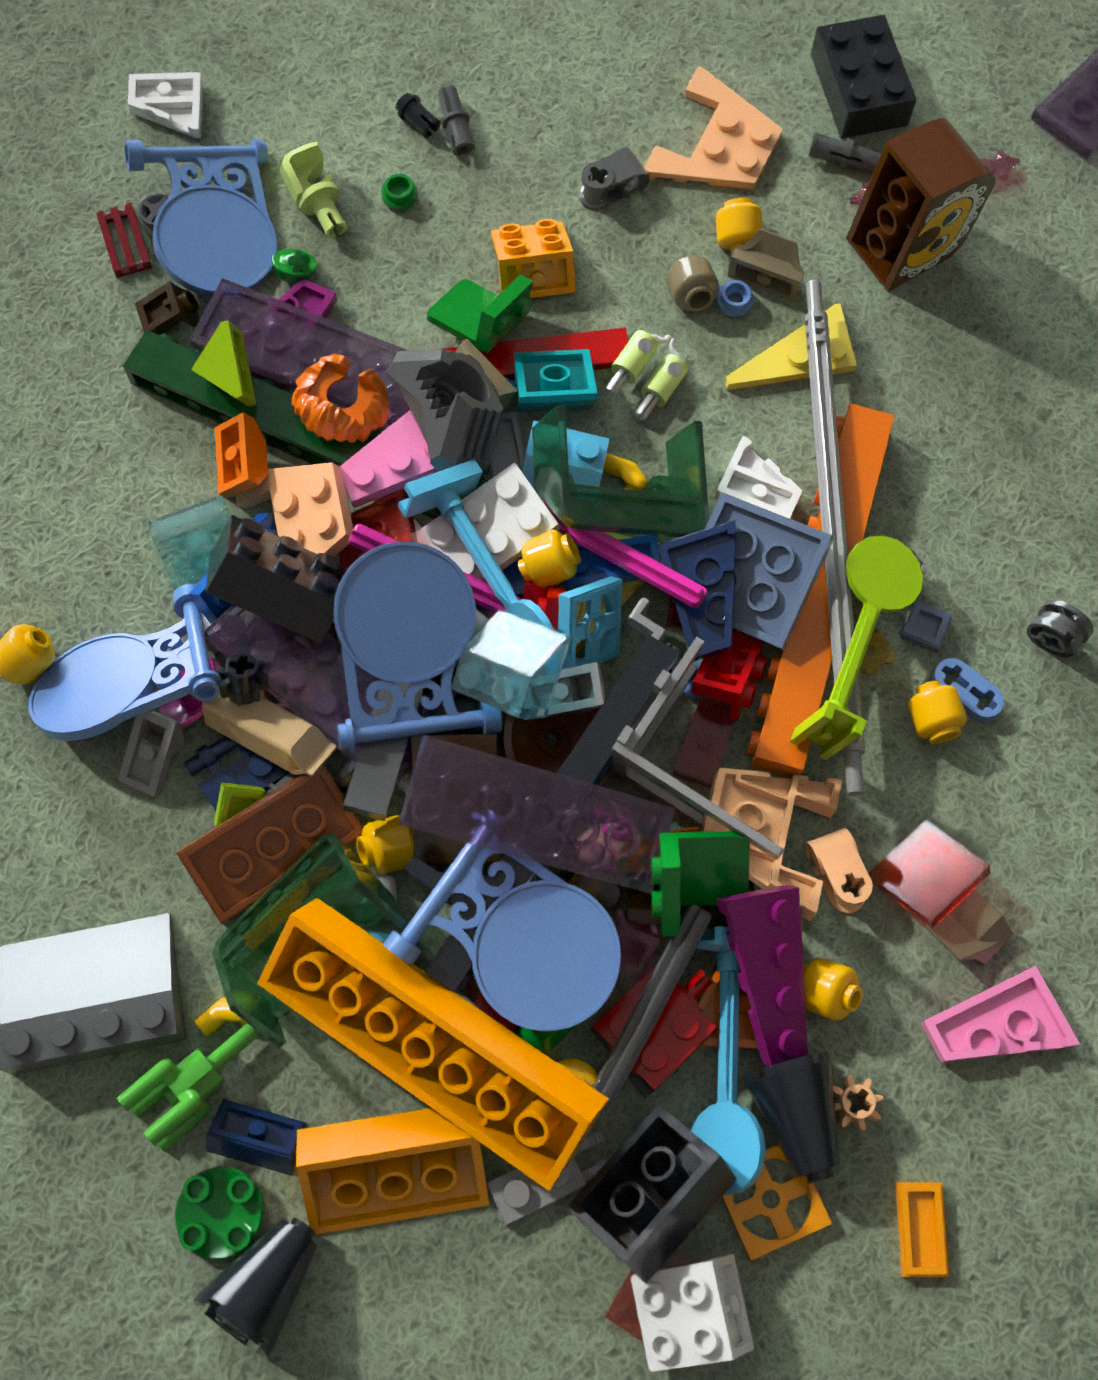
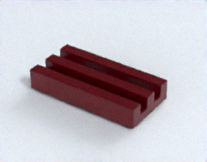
(117, 216)

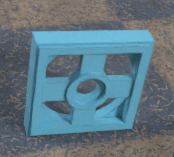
(605, 639)

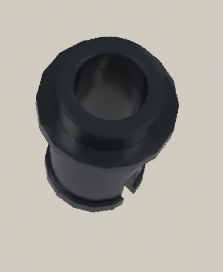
(410, 108)

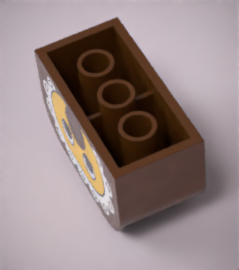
(919, 203)

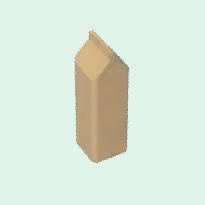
(270, 733)

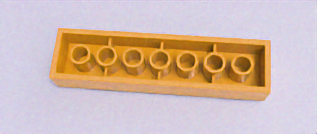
(432, 1042)

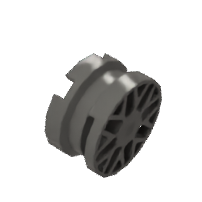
(1059, 631)

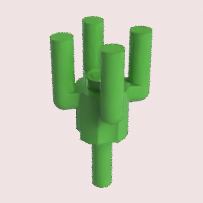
(184, 1087)

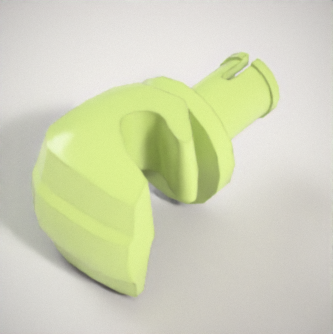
(299, 173)

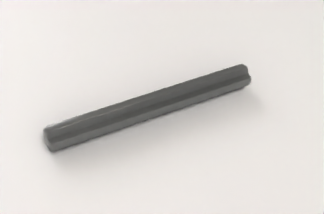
(651, 1003)

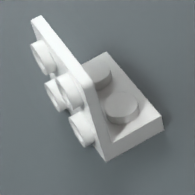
(693, 1314)

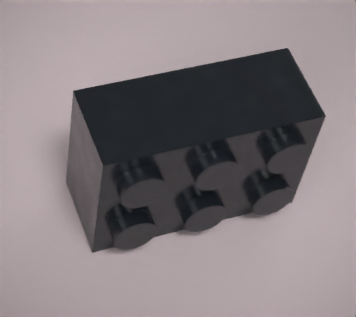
(863, 76)
(274, 578)
(652, 1193)

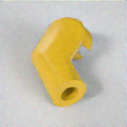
(625, 469)
(216, 1016)

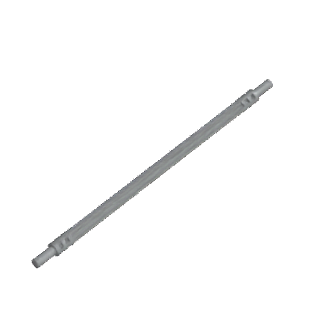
(832, 512)

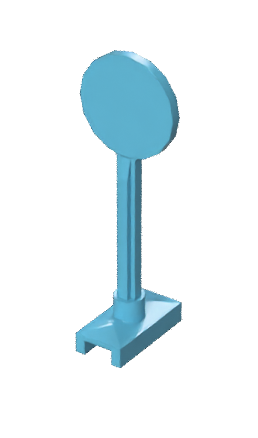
(444, 491)
(727, 1125)

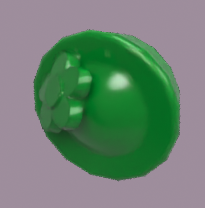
(294, 265)

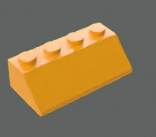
(388, 1170)

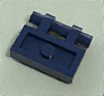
(247, 770)

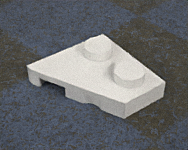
(168, 100)
(758, 482)

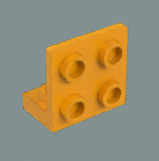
(537, 252)

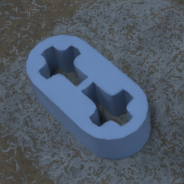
(973, 683)

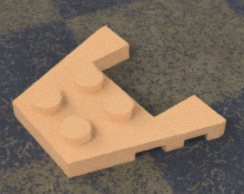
(732, 147)
(306, 505)
(767, 807)

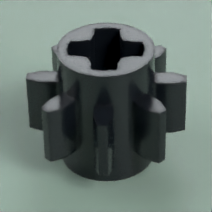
(243, 679)

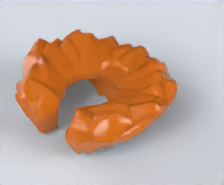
(330, 421)

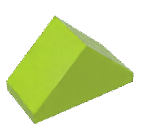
(226, 363)

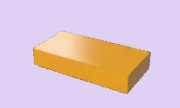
(921, 1229)

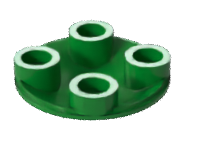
(219, 1213)

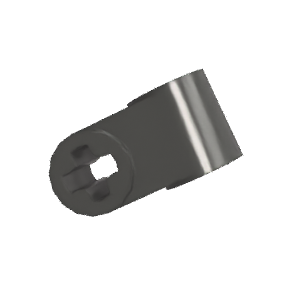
(612, 179)

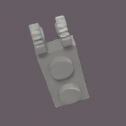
(520, 1195)

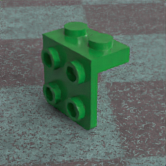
(480, 314)
(697, 871)

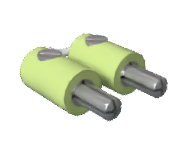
(633, 361)

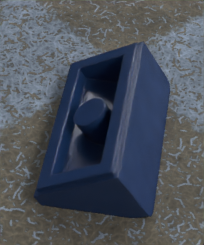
(254, 1136)

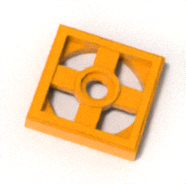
(743, 1211)

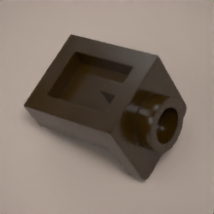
(167, 308)

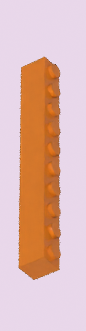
(805, 663)

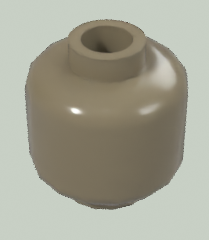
(692, 283)

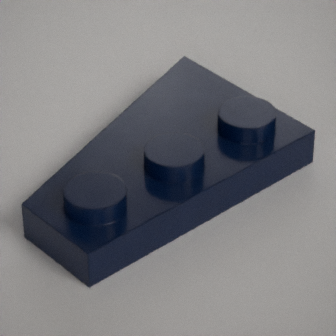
(709, 561)

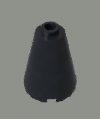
(800, 1112)
(261, 1285)

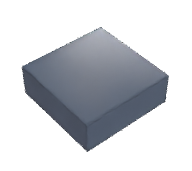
(926, 626)

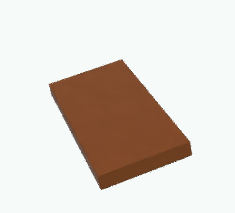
(260, 843)

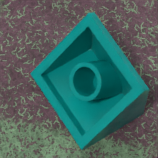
(554, 379)

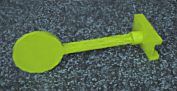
(885, 580)

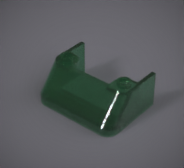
(665, 507)
(323, 872)

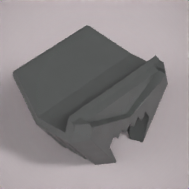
(450, 405)

